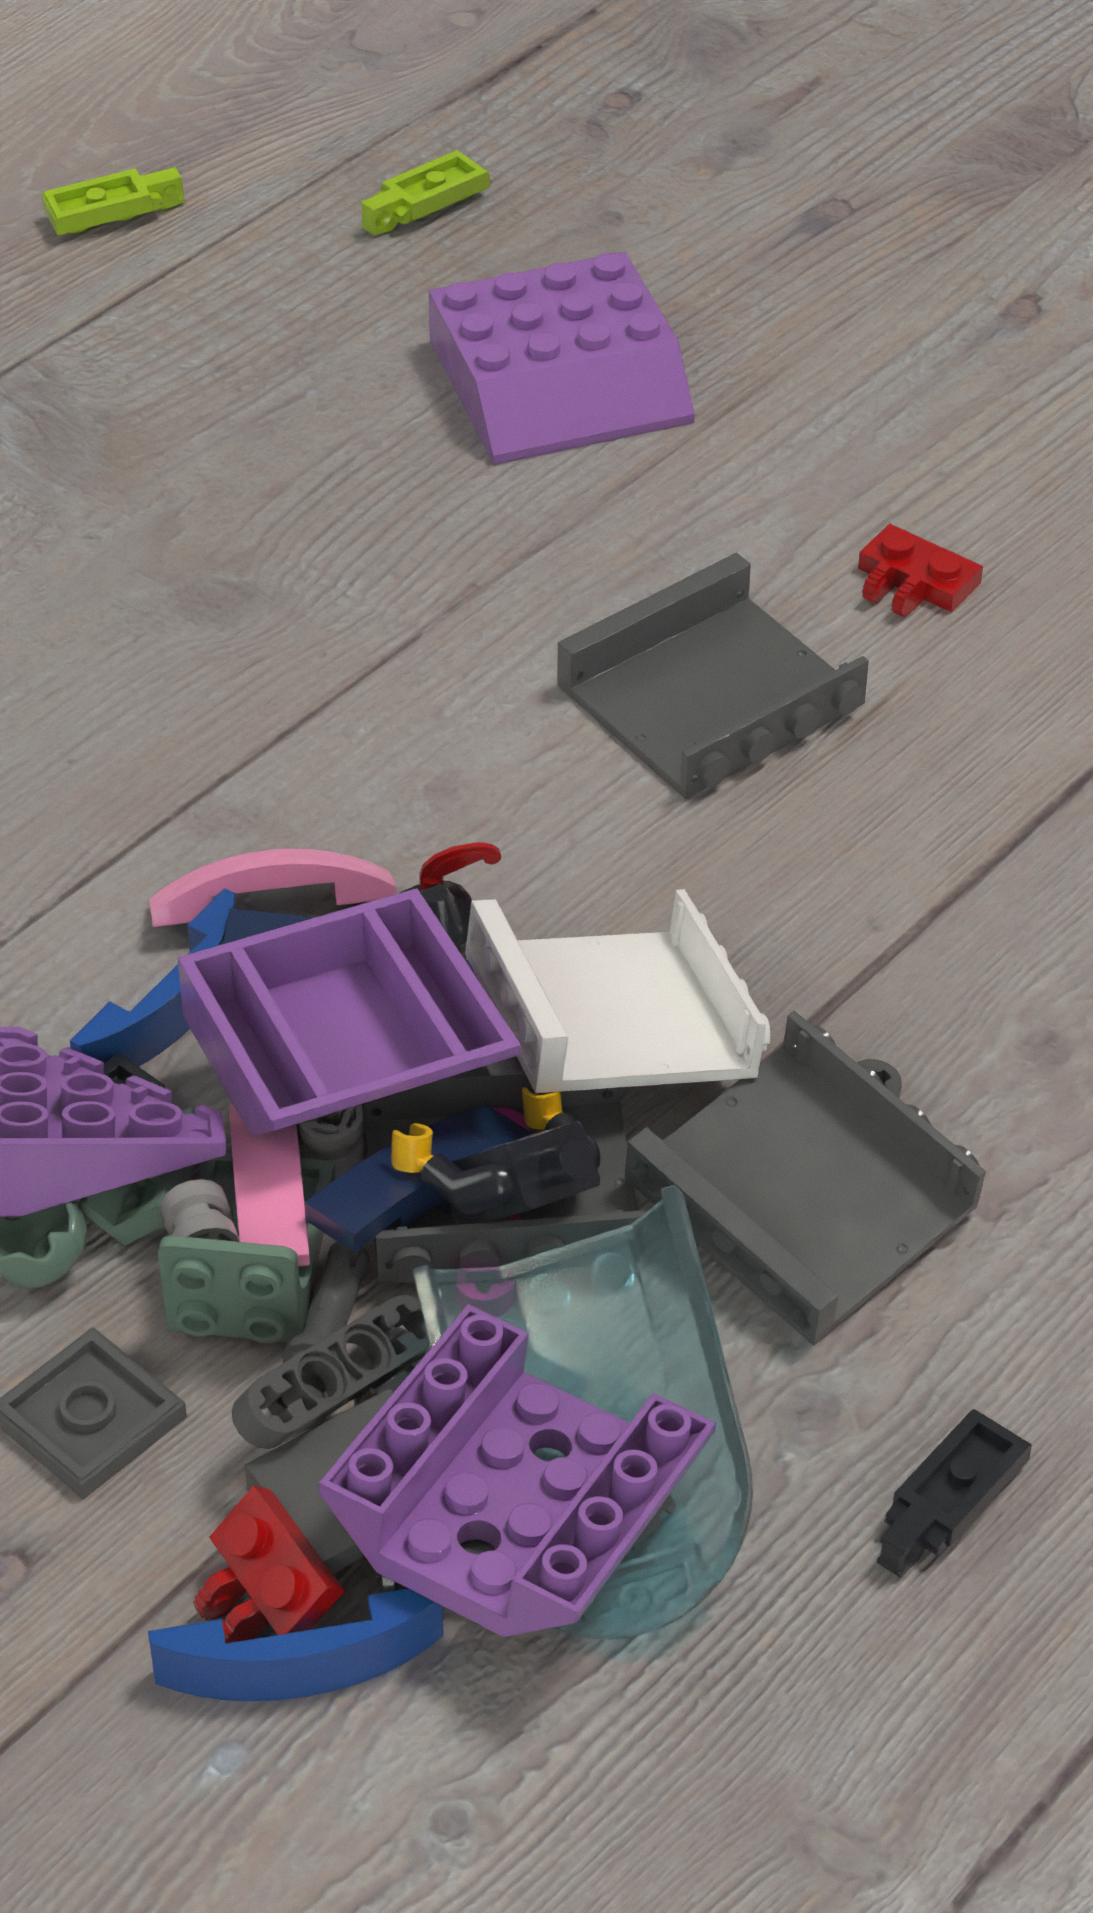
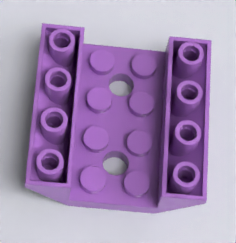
(458, 1466)

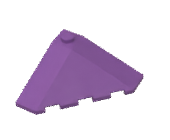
(81, 1133)

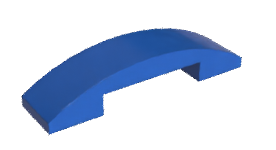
(158, 1017)
(297, 1663)

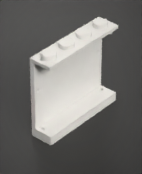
(619, 1004)

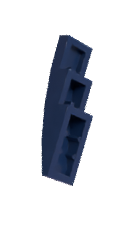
(379, 1196)

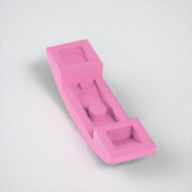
(350, 879)
(269, 1187)

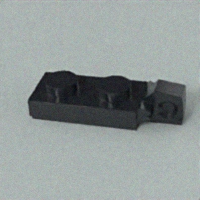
(950, 1490)

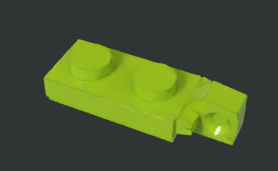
(423, 192)
(111, 199)

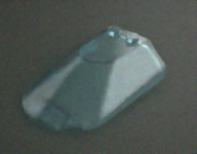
(612, 1328)

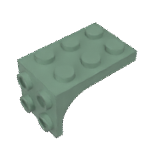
(240, 1285)

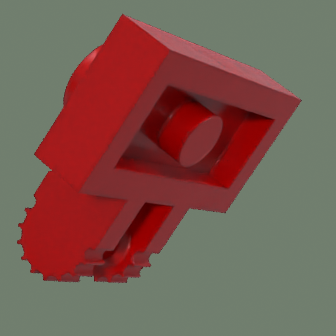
(917, 569)
(271, 1563)

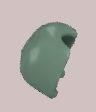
(41, 1245)

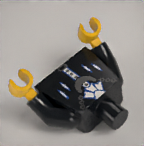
(509, 1175)

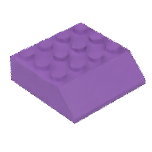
(560, 357)
(339, 1012)

